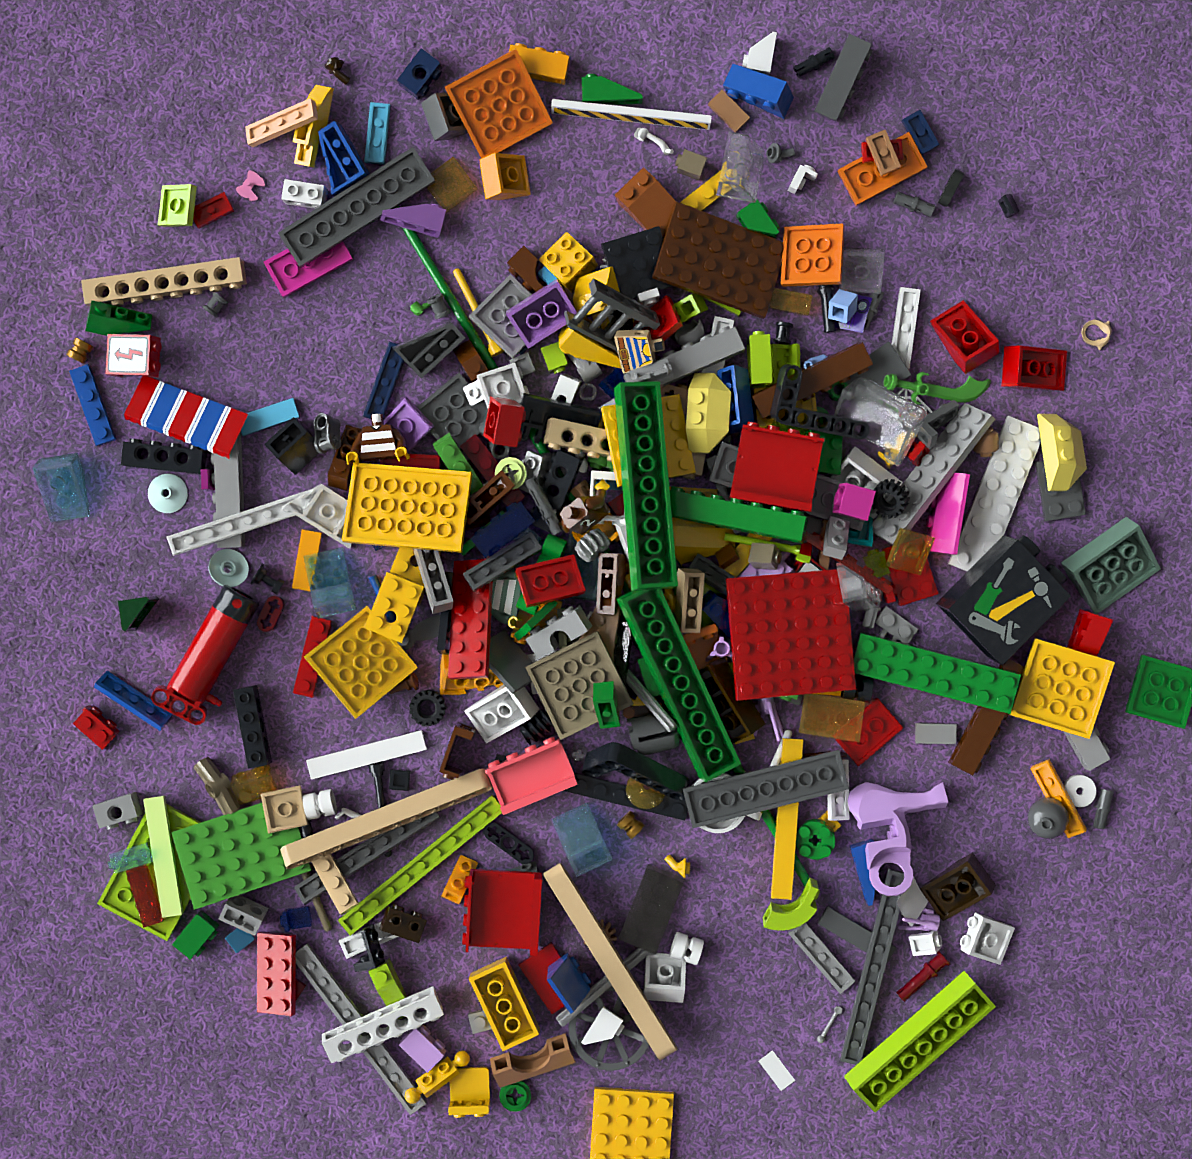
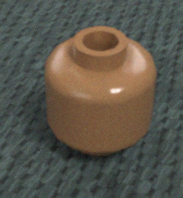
(988, 443)

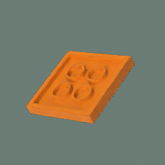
(812, 255)

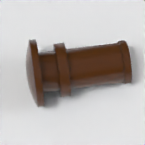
(407, 683)

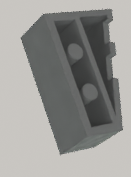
(429, 348)

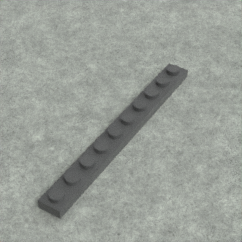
(872, 972)

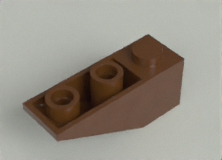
(340, 472)

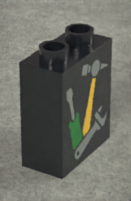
(1005, 597)

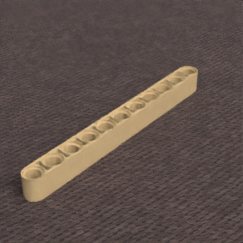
(385, 818)
(610, 961)

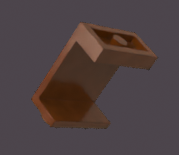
(459, 730)

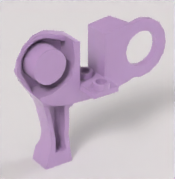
(881, 806)

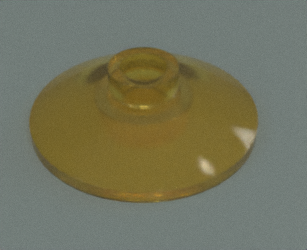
(642, 798)

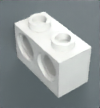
(304, 194)

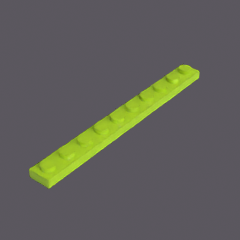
(421, 865)

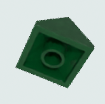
(135, 611)

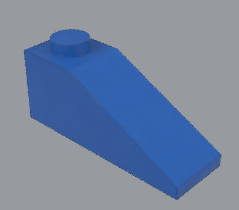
(860, 862)

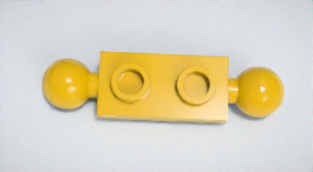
(437, 1077)

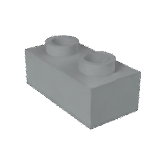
(836, 538)

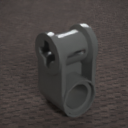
(327, 432)

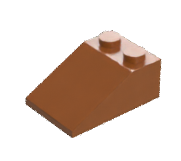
(646, 201)

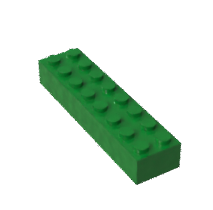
(737, 515)
(936, 672)

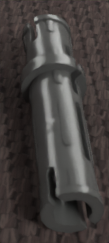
(544, 506)

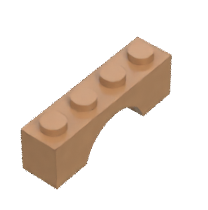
(512, 1068)

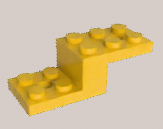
(399, 593)

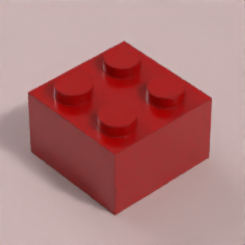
(504, 421)

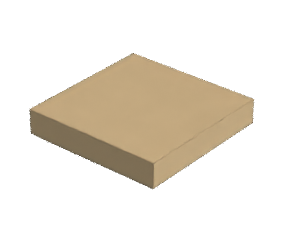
(284, 809)

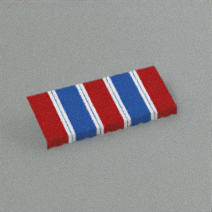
(185, 416)

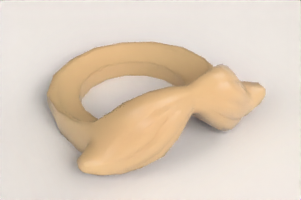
(1105, 327)

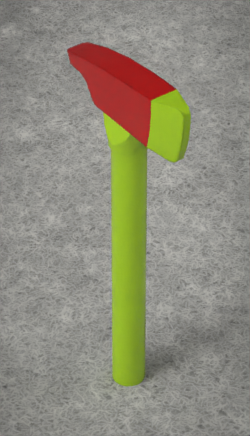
(802, 551)

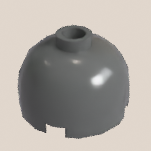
(1048, 818)

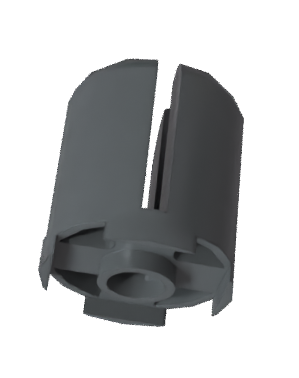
(650, 736)

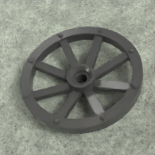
(597, 1063)

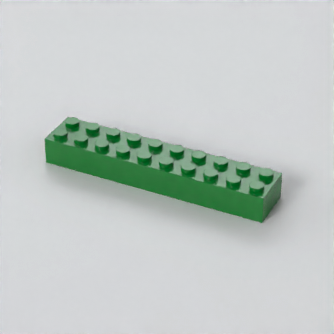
(645, 486)
(679, 682)

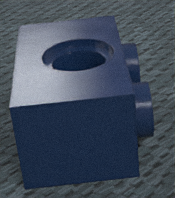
(420, 63)

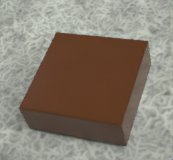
(727, 555)

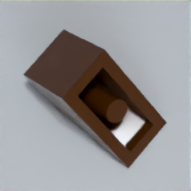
(470, 360)

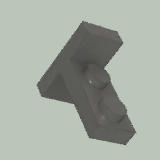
(934, 420)

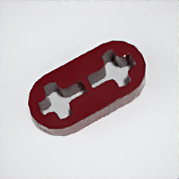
(266, 611)

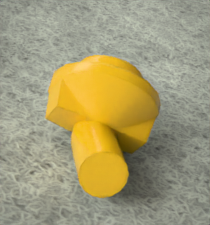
(682, 867)

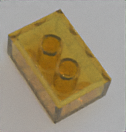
(832, 717)

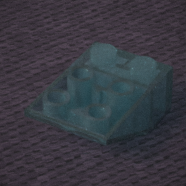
(331, 583)
(582, 839)

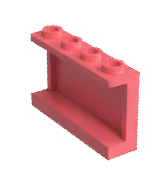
(531, 775)

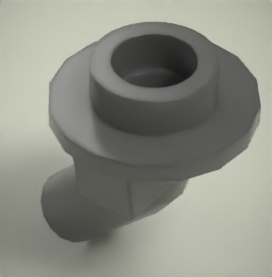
(775, 154)

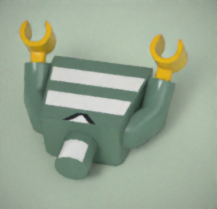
(505, 597)

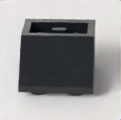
(293, 446)

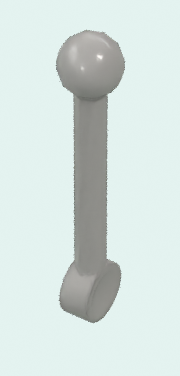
(837, 1010)

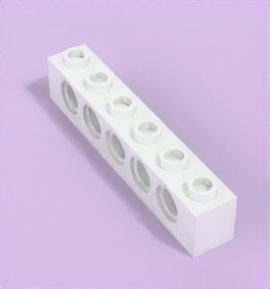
(387, 1015)

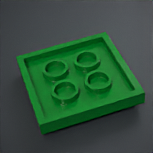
(1161, 692)

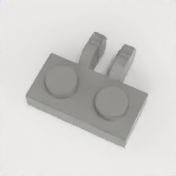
(895, 626)

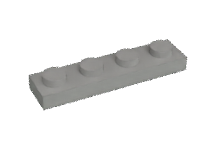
(822, 957)

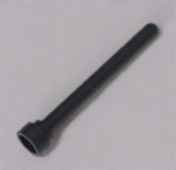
(377, 771)

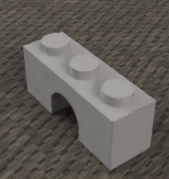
(572, 622)

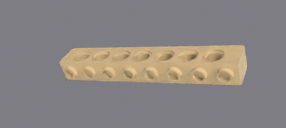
(236, 277)
(554, 439)

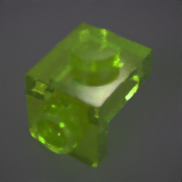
(876, 561)

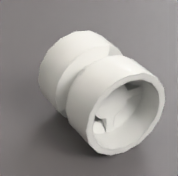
(315, 804)
(680, 945)

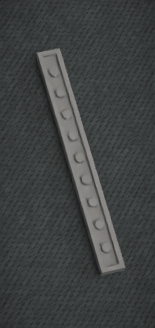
(346, 1012)

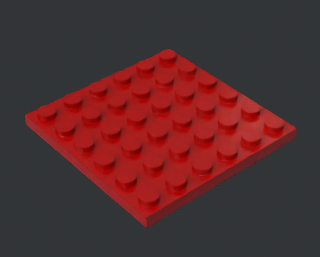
(789, 635)

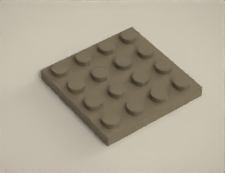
(567, 679)

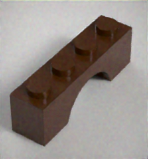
(525, 265)

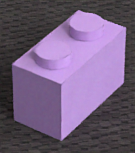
(423, 1047)

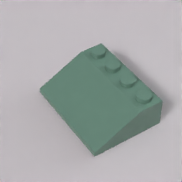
(1111, 565)

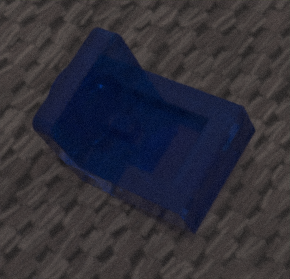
(611, 381)
(296, 918)

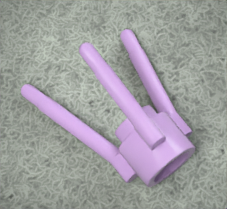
(721, 649)
(767, 706)
(927, 922)

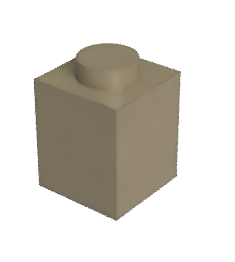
(690, 164)
(764, 556)

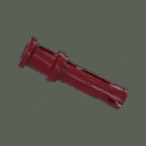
(930, 970)

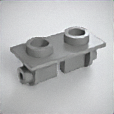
(657, 371)

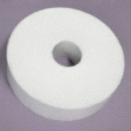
(1088, 790)

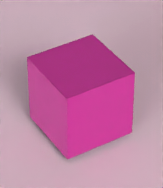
(853, 501)

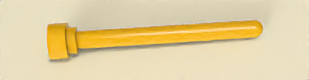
(493, 349)

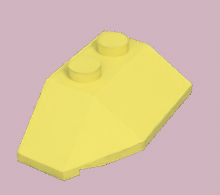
(707, 412)
(1061, 451)

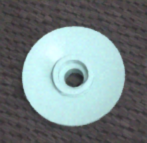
(177, 493)
(234, 562)

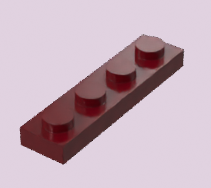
(486, 465)

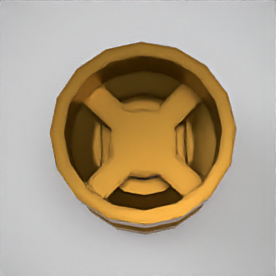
(79, 350)
(630, 825)

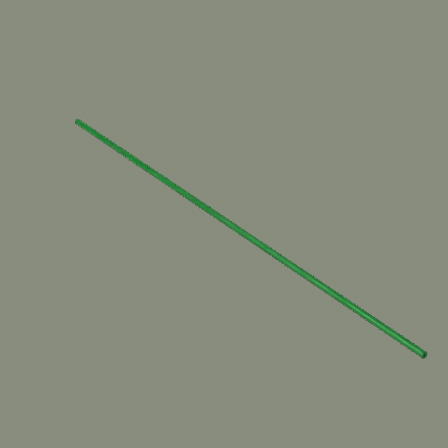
(541, 447)

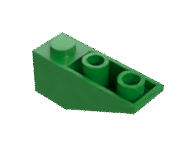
(111, 319)

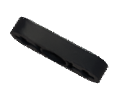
(523, 847)

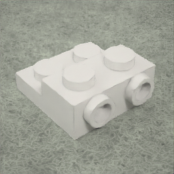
(502, 383)
(986, 938)

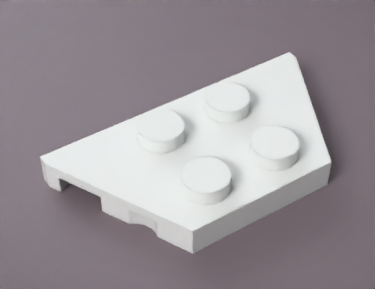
(322, 510)

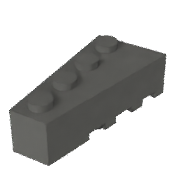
(842, 78)

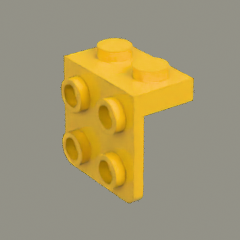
(470, 1092)

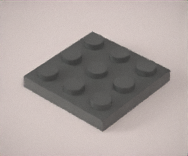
(452, 413)

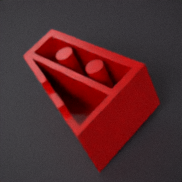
(1089, 632)

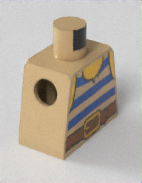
(636, 348)

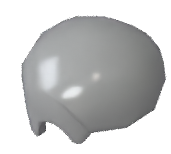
(689, 333)

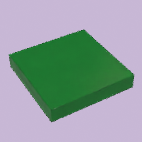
(535, 620)

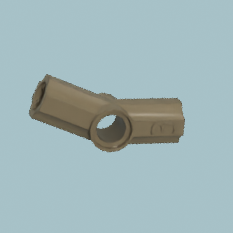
(217, 786)

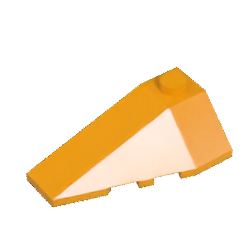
(459, 686)

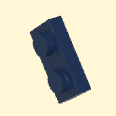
(920, 132)

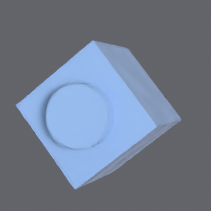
(843, 306)

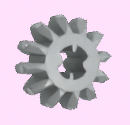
(591, 545)

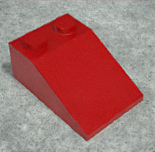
(965, 337)
(1034, 368)

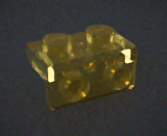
(252, 783)

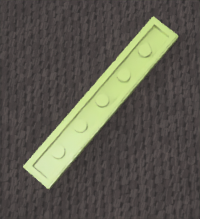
(163, 856)

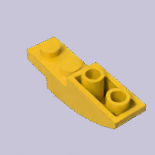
(307, 135)

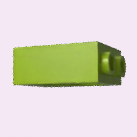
(759, 359)

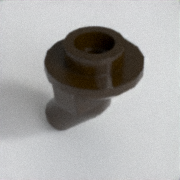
(334, 66)

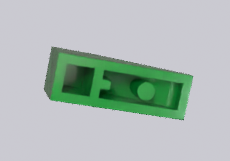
(604, 91)

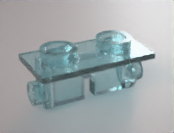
(130, 858)

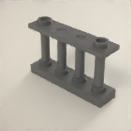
(614, 301)

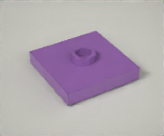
(409, 422)

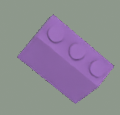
(541, 313)

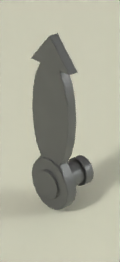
(422, 631)

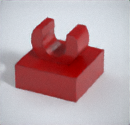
(918, 453)

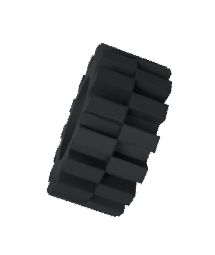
(897, 492)
(423, 719)

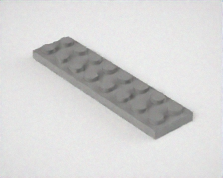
(936, 469)

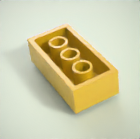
(504, 1003)

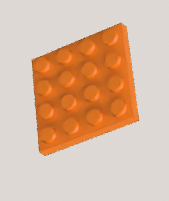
(498, 104)

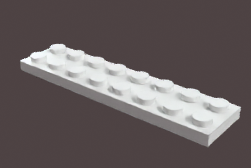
(997, 492)

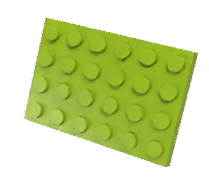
(118, 893)

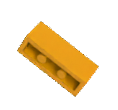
(543, 64)

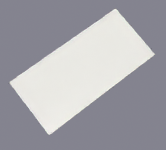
(776, 1070)

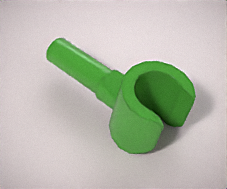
(417, 309)

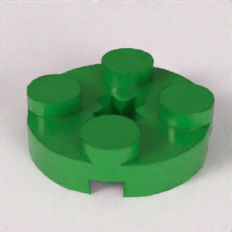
(807, 847)

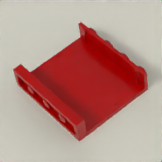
(776, 467)
(502, 909)

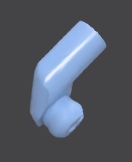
(813, 360)

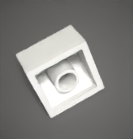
(664, 978)

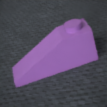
(419, 218)

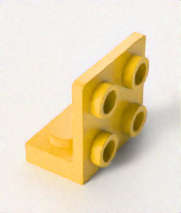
(568, 261)

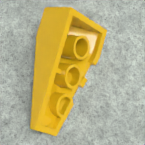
(586, 348)
(701, 540)

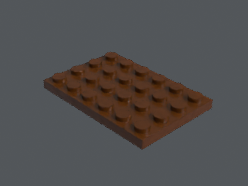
(719, 260)

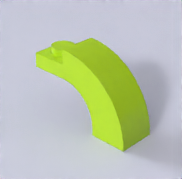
(794, 914)

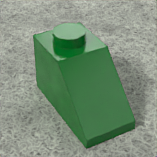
(606, 704)

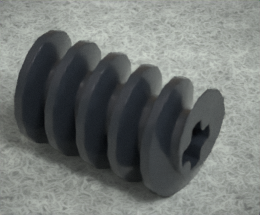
(536, 727)

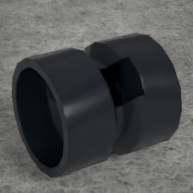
(865, 693)

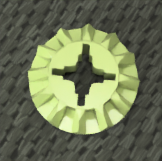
(514, 464)

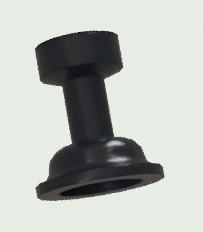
(261, 576)

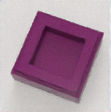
(206, 479)

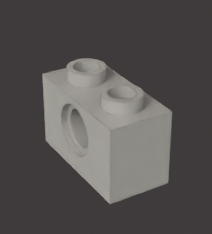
(106, 814)

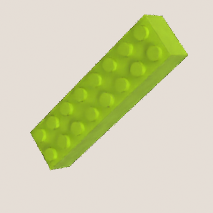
(919, 1041)

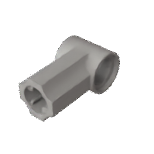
(587, 369)

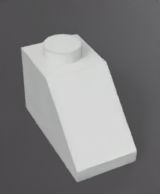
(761, 55)
(604, 1027)

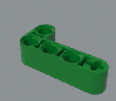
(552, 548)

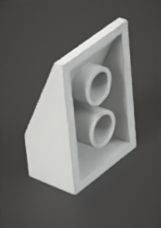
(501, 712)

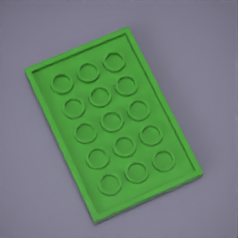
(233, 855)

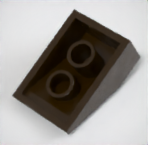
(958, 887)

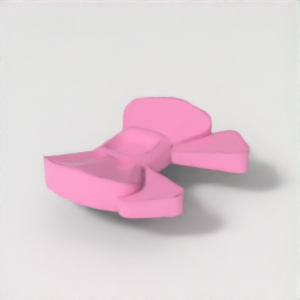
(245, 189)

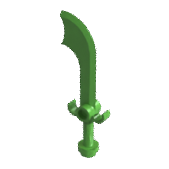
(966, 393)

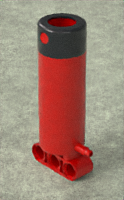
(208, 655)

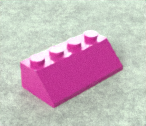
(948, 514)

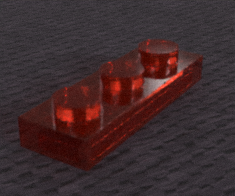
(144, 895)

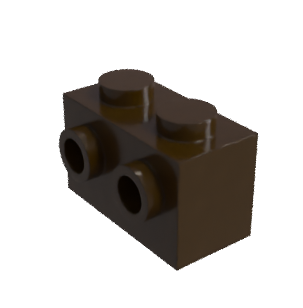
(403, 924)

